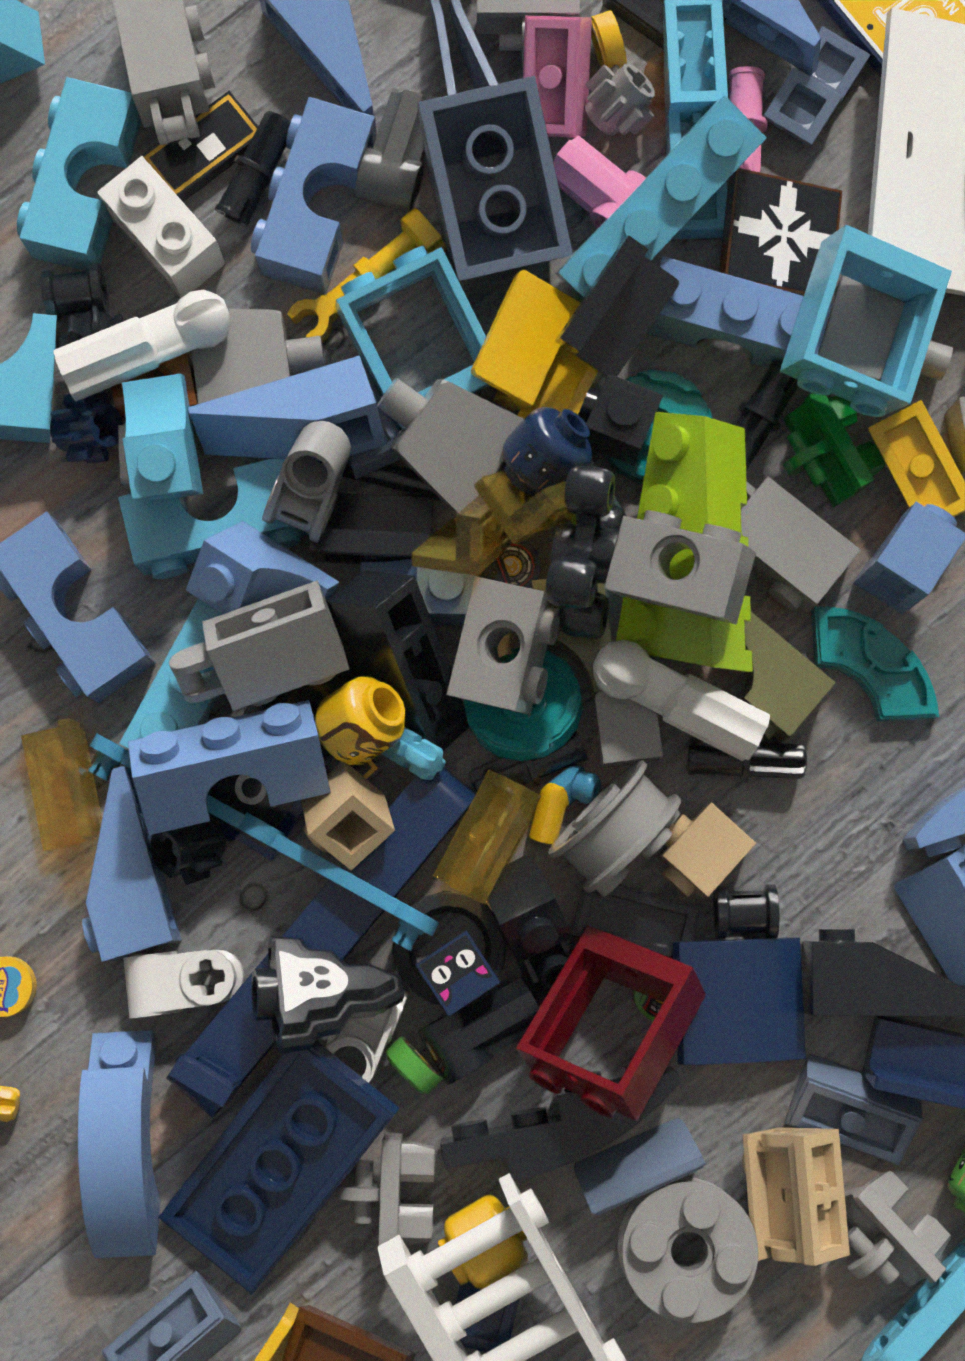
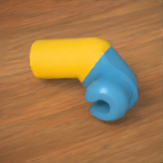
(557, 796)

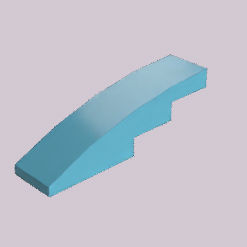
(692, 84)

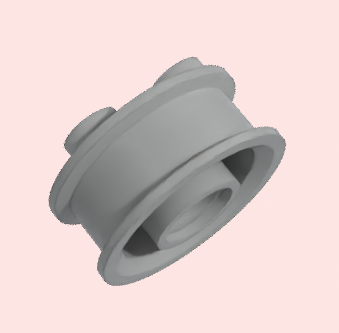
(615, 827)
(715, 1278)

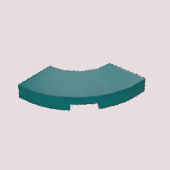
(876, 661)

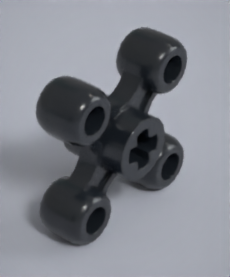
(584, 552)

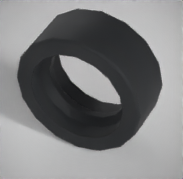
(455, 903)

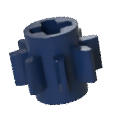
(85, 428)

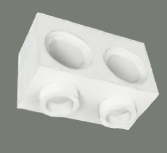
(162, 227)

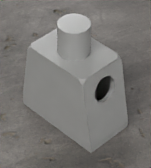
(863, 330)
(253, 355)
(448, 437)

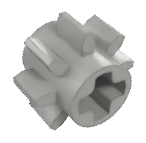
(619, 99)

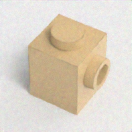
(348, 819)
(703, 851)

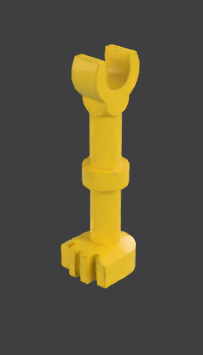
(416, 233)

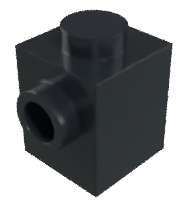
(619, 417)

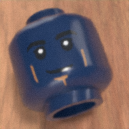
(546, 449)

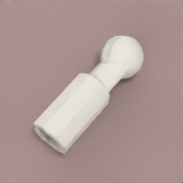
(143, 343)
(684, 701)

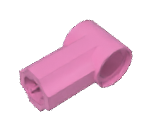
(593, 179)

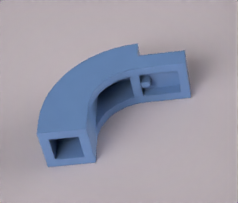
(115, 1146)

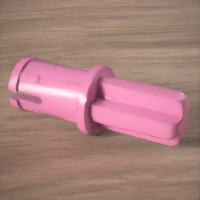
(747, 96)

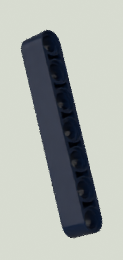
(339, 918)

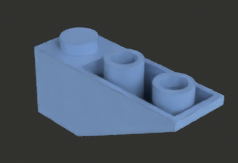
(272, 415)

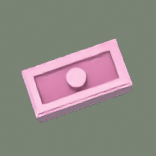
(559, 58)

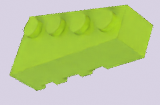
(700, 477)

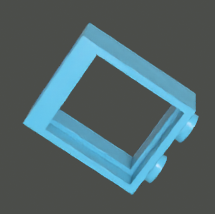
(410, 269)
(890, 271)

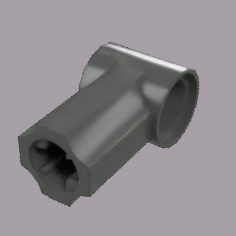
(394, 166)

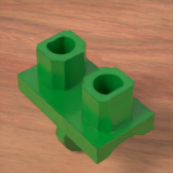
(827, 450)

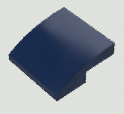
(750, 1001)

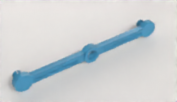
(411, 920)

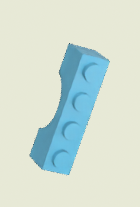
(670, 192)

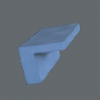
(938, 908)

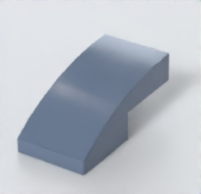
(809, 102)

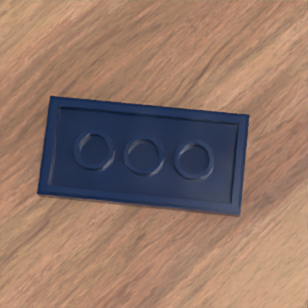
(278, 1163)

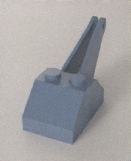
(490, 164)

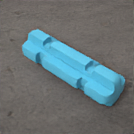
(416, 754)

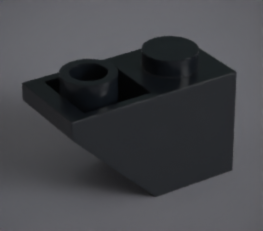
(531, 923)

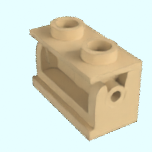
(796, 1194)

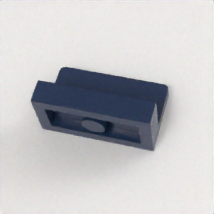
(916, 1061)

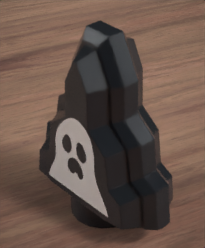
(316, 993)

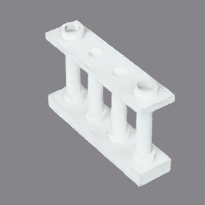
(444, 1325)

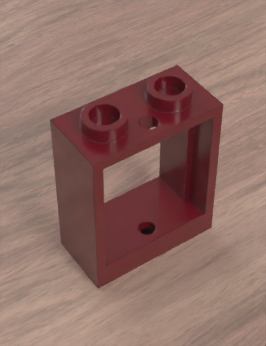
(635, 967)

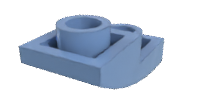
(940, 827)

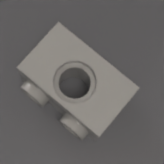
(643, 566)
(491, 614)

